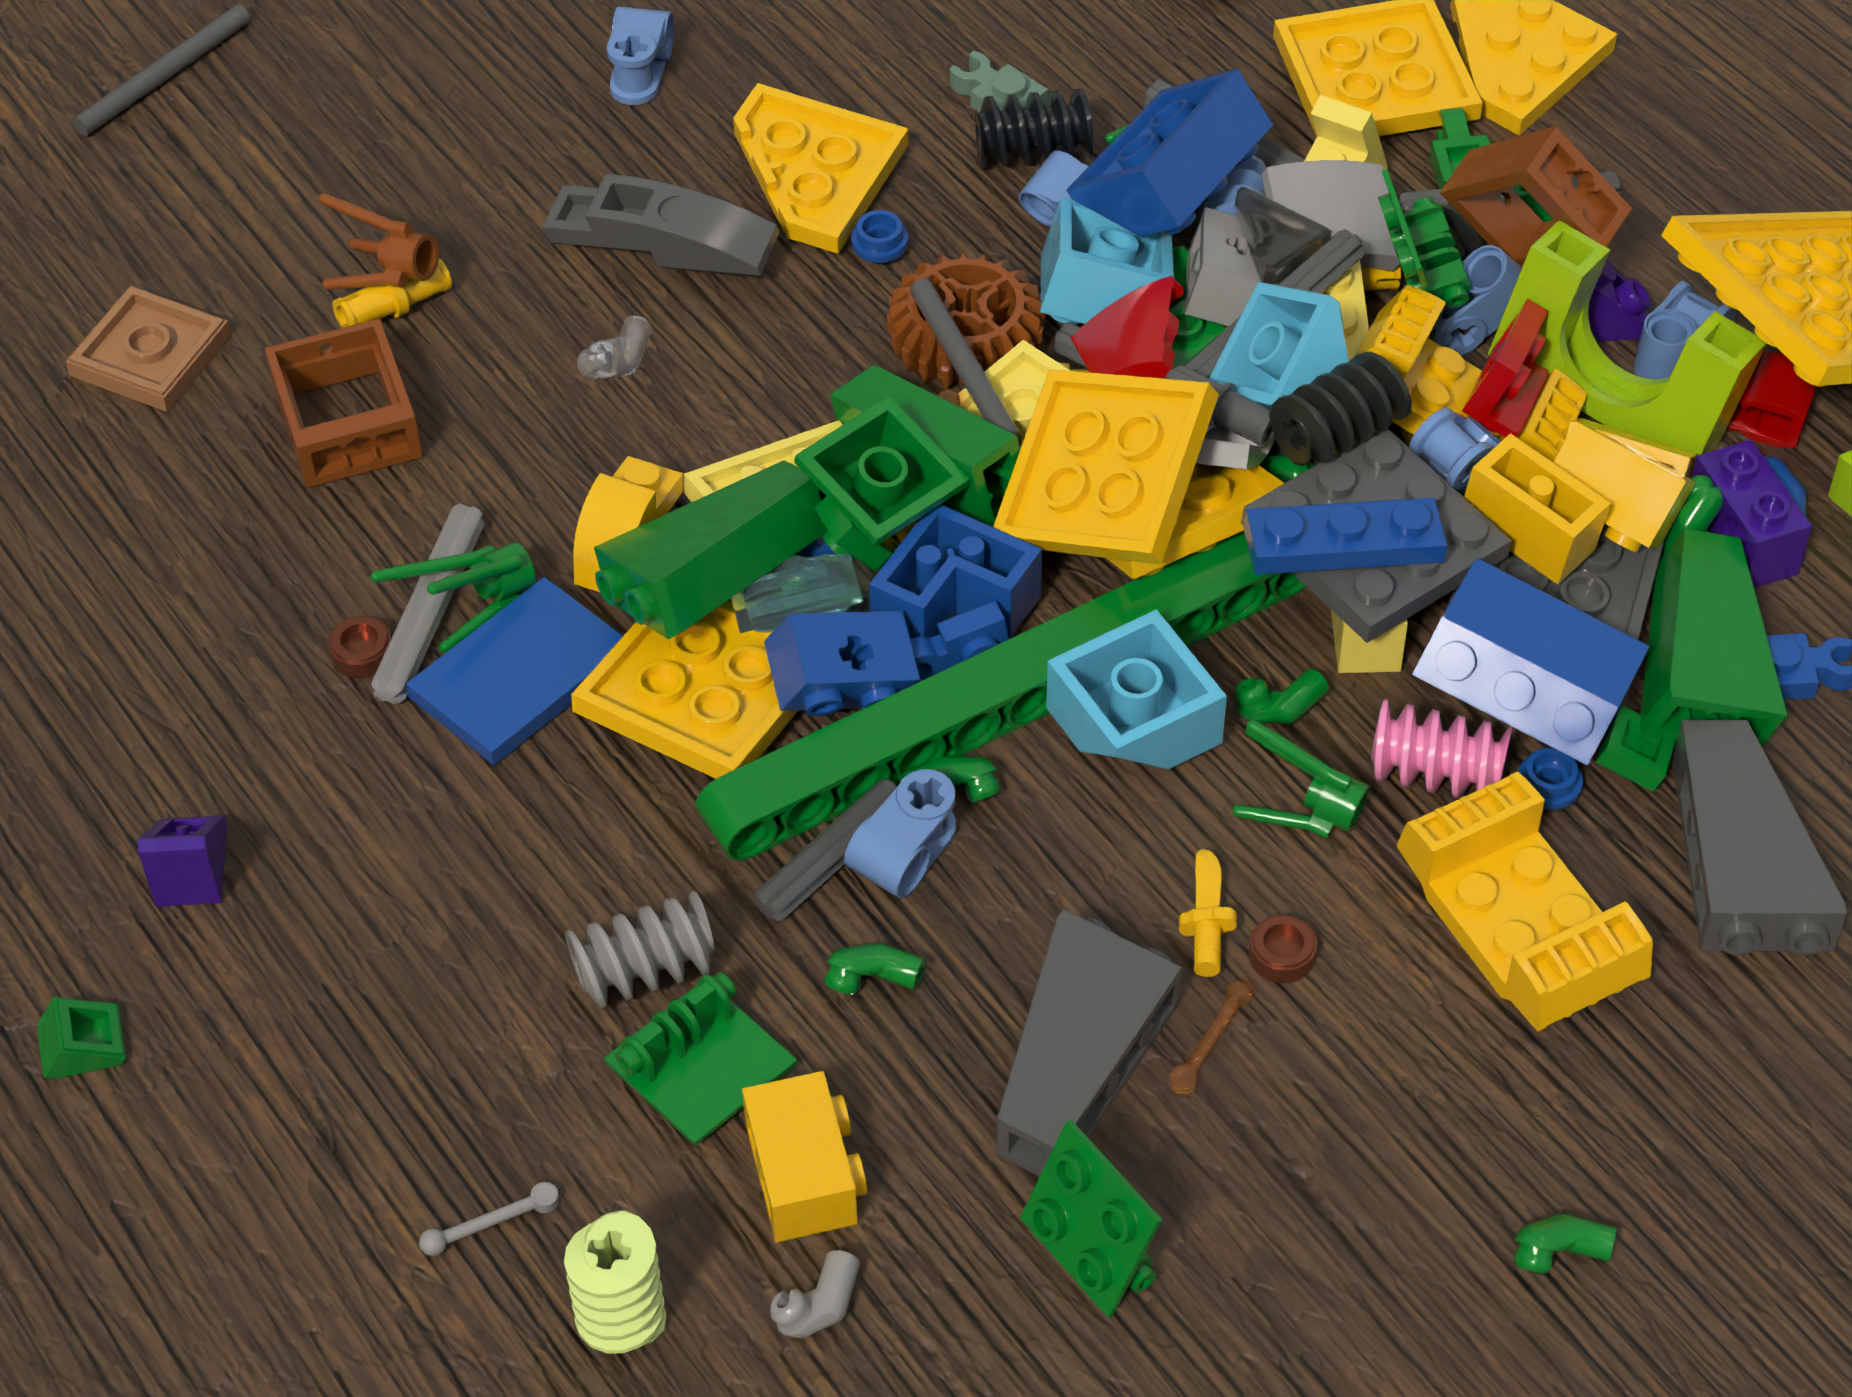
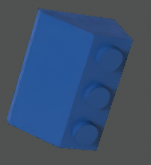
(1174, 155)
(1531, 660)

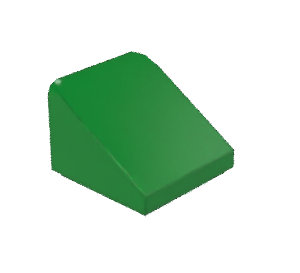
(79, 1037)

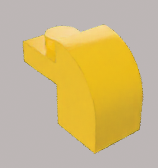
(619, 504)

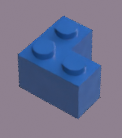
(954, 567)

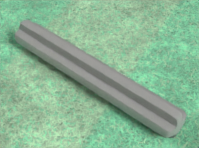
(425, 610)

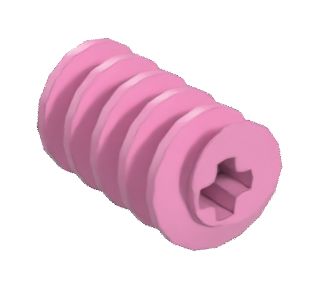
(1437, 751)

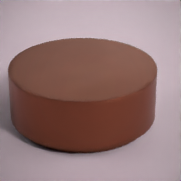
(358, 646)
(1282, 948)

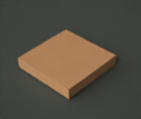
(148, 348)

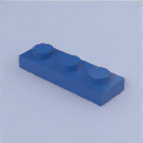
(1344, 535)

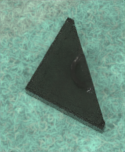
(1276, 235)

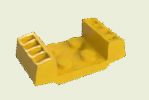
(1442, 378)
(1521, 906)

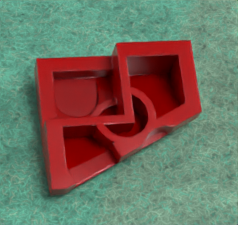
(1133, 333)

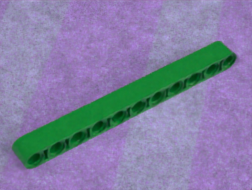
(969, 702)

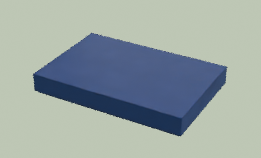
(514, 670)

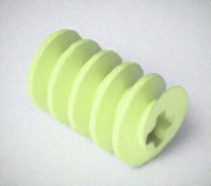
(615, 1283)

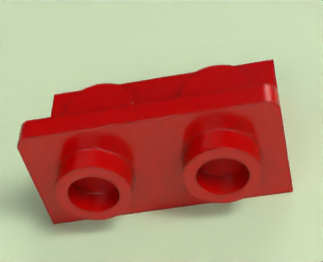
(1510, 377)

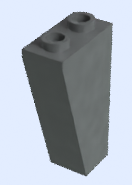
(1747, 850)
(1083, 1036)

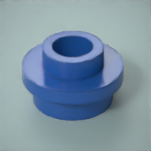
(879, 237)
(1556, 767)

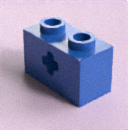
(840, 660)

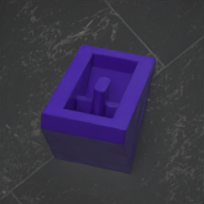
(185, 860)

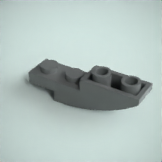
(671, 221)

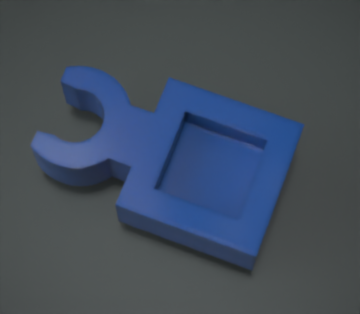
(959, 639)
(1804, 667)

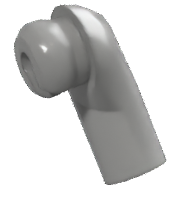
(808, 1313)

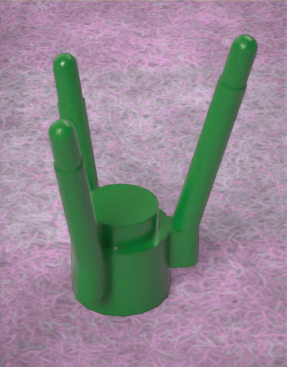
(494, 574)
(1332, 794)

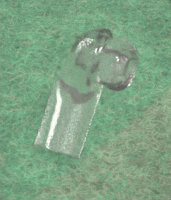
(616, 355)

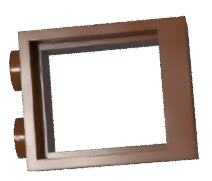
(1545, 168)
(352, 442)

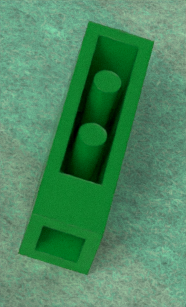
(709, 549)

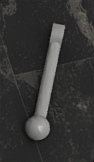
(543, 1199)

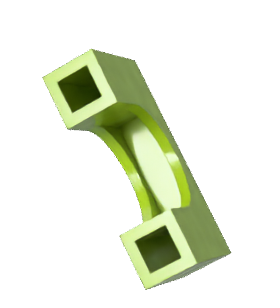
(1679, 410)

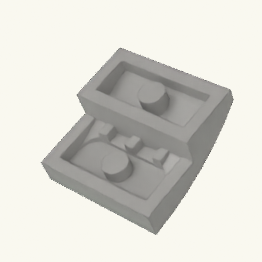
(1340, 198)

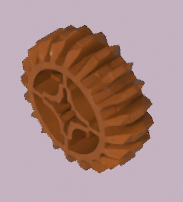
(978, 300)

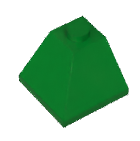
(882, 470)

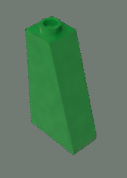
(974, 444)
(1708, 642)

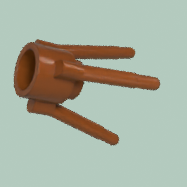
(400, 252)

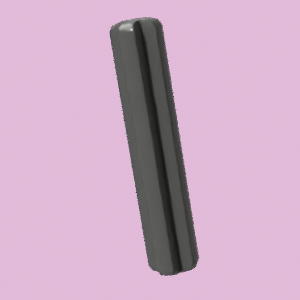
(819, 858)

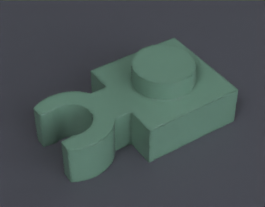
(986, 81)

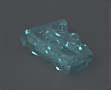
(797, 586)

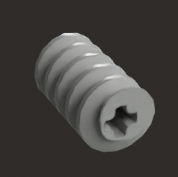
(642, 950)

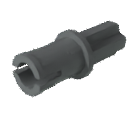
(1233, 409)

